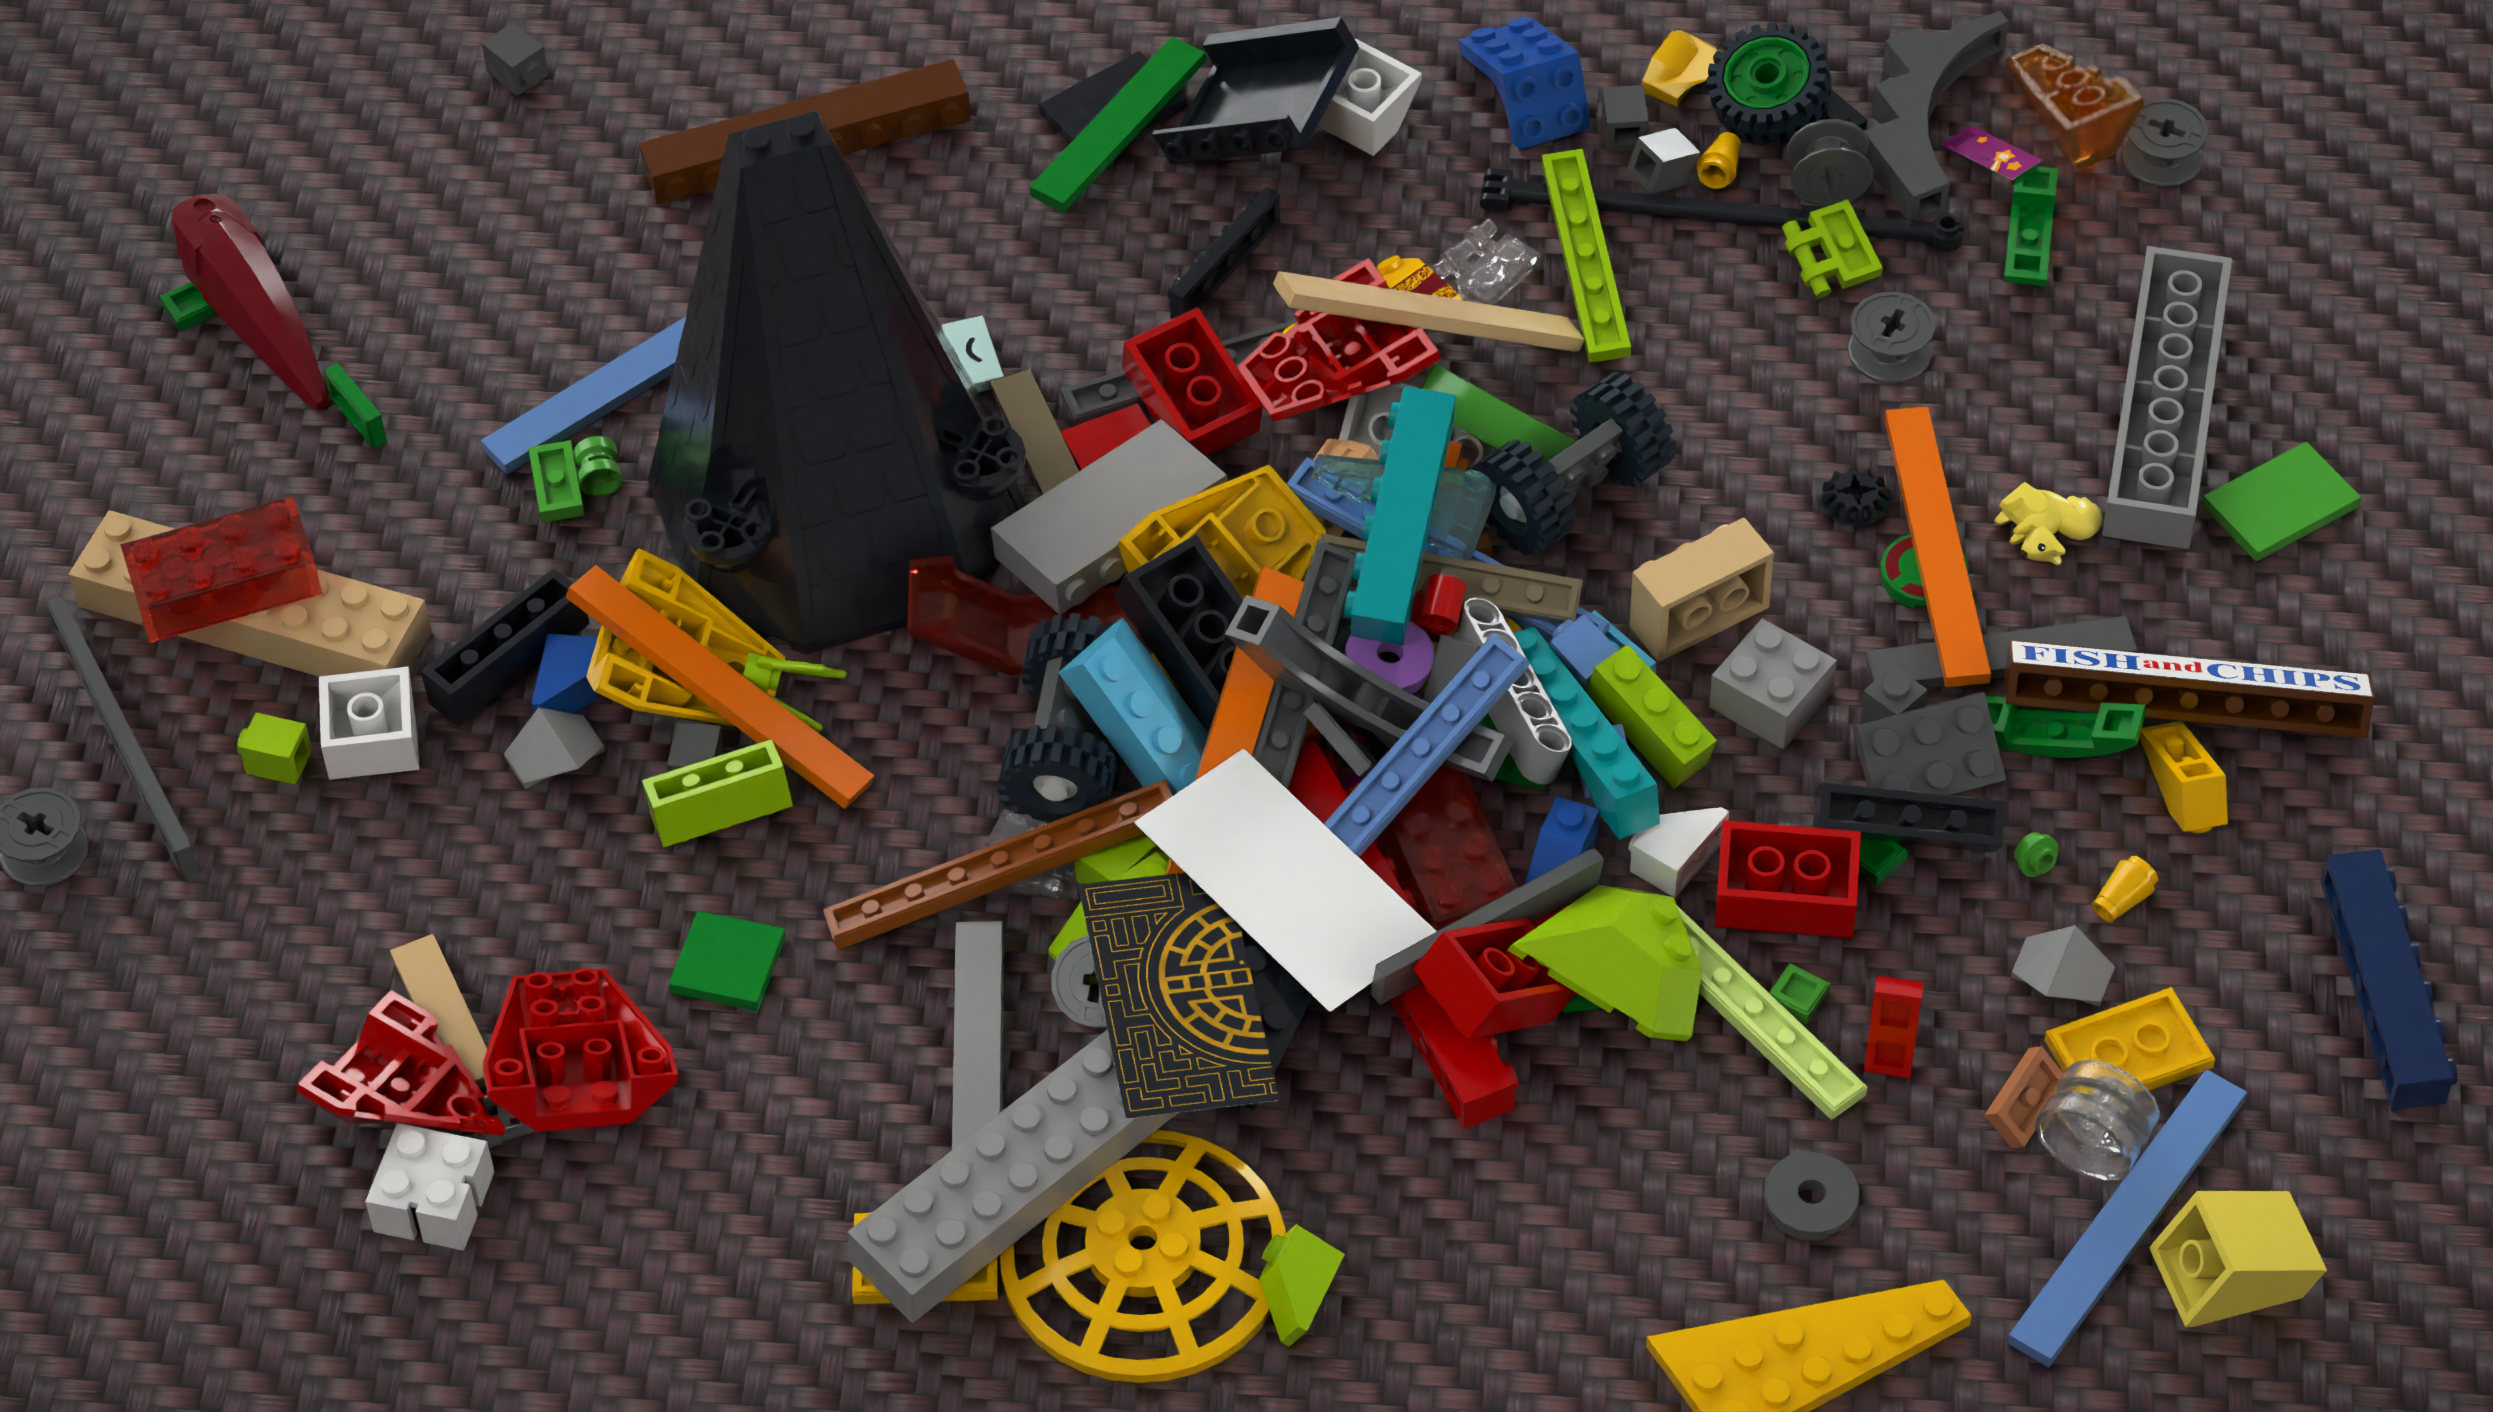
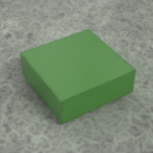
(1800, 992)

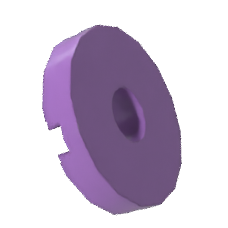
(1415, 657)

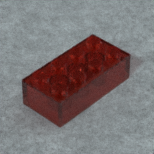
(221, 569)
(1447, 850)

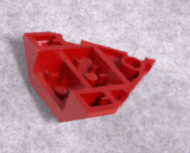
(400, 1076)

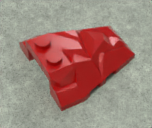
(1334, 357)

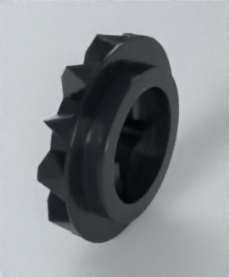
(1843, 507)

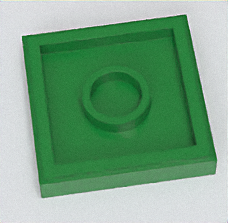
(727, 960)

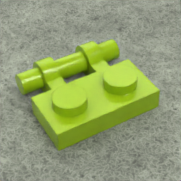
(1844, 244)

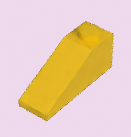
(2186, 777)

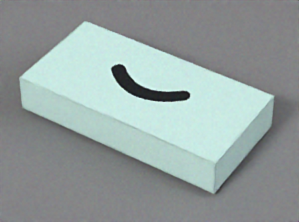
(975, 350)

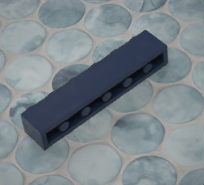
(2388, 980)

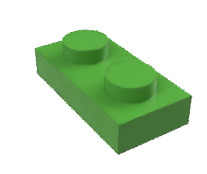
(556, 481)

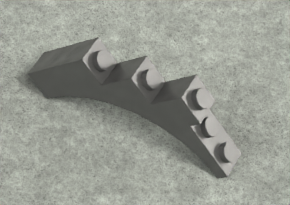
(1919, 74)
(1346, 689)

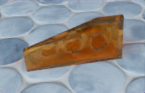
(2076, 103)

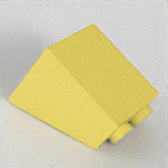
(2236, 1254)

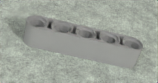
(1525, 709)

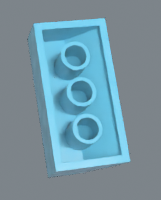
(1137, 708)

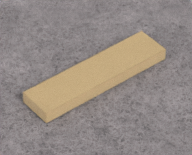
(435, 990)

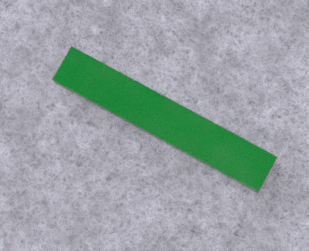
(1117, 124)

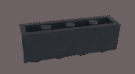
(501, 649)
(1911, 816)

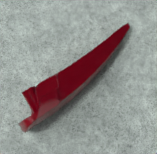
(243, 286)

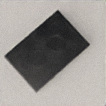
(1079, 104)

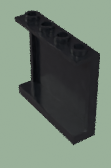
(1262, 91)

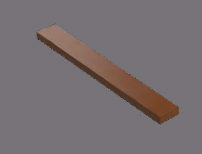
(992, 867)

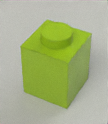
(274, 748)

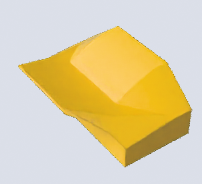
(1678, 67)

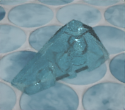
(1460, 506)

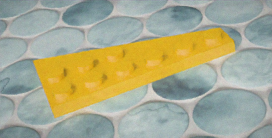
(1807, 1352)

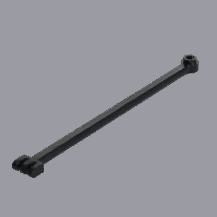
(1499, 190)

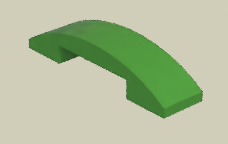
(1494, 419)

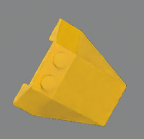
(1240, 523)
(637, 683)

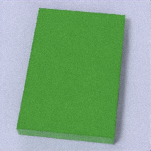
(2281, 501)

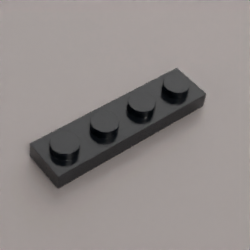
(1226, 254)

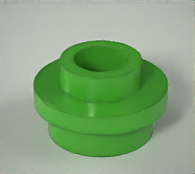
(2036, 854)

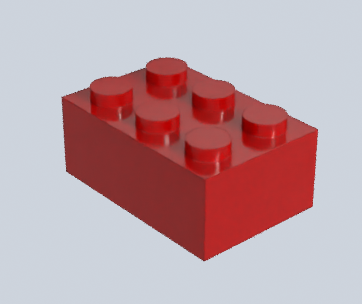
(1192, 383)
(1788, 879)
(1488, 986)

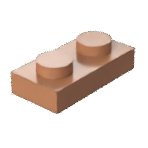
(2024, 1096)

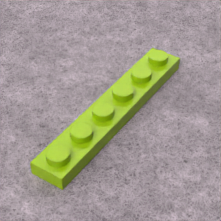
(1586, 256)

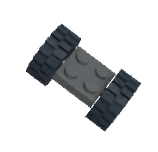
(1617, 437)
(1063, 757)

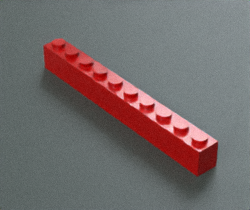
(1464, 1069)

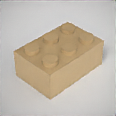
(1701, 589)

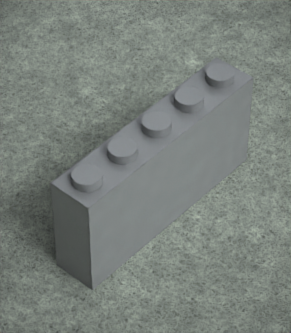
(1070, 535)

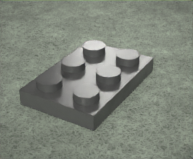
(1932, 748)

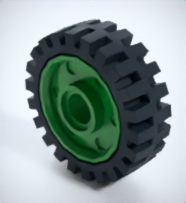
(1742, 85)

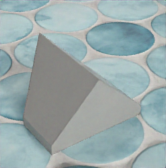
(551, 745)
(2064, 966)

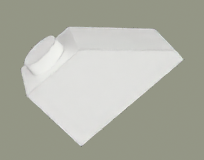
(1676, 847)

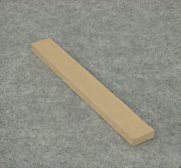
(1427, 312)

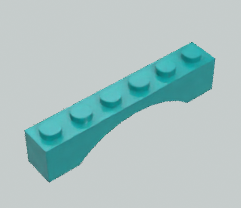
(1607, 765)

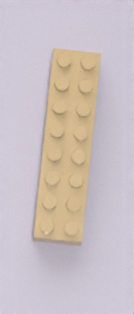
(329, 634)

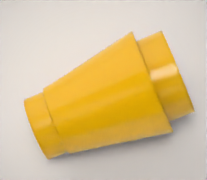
(1720, 161)
(2125, 888)

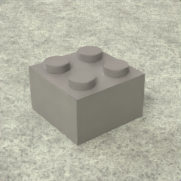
(1772, 683)

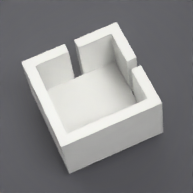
(429, 1173)

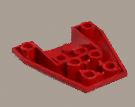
(575, 1053)

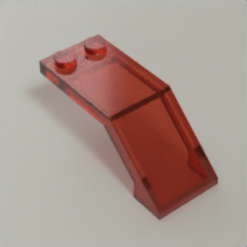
(983, 619)

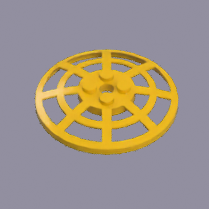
(1151, 1270)

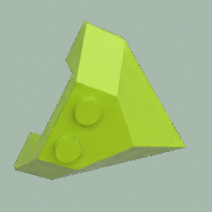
(1623, 954)

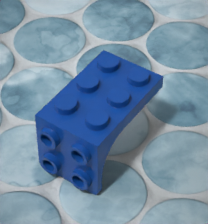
(1535, 78)

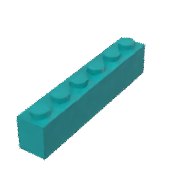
(1402, 515)

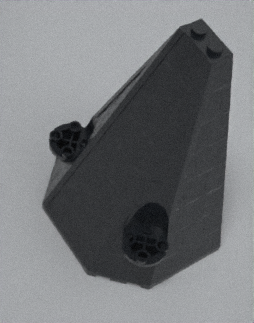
(819, 408)

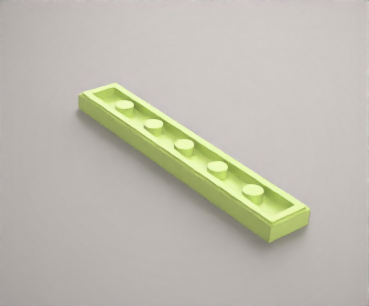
(1772, 1028)

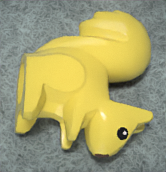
(2043, 514)

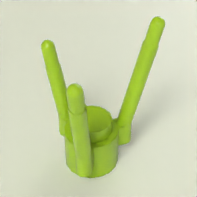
(766, 672)

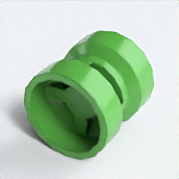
(598, 466)

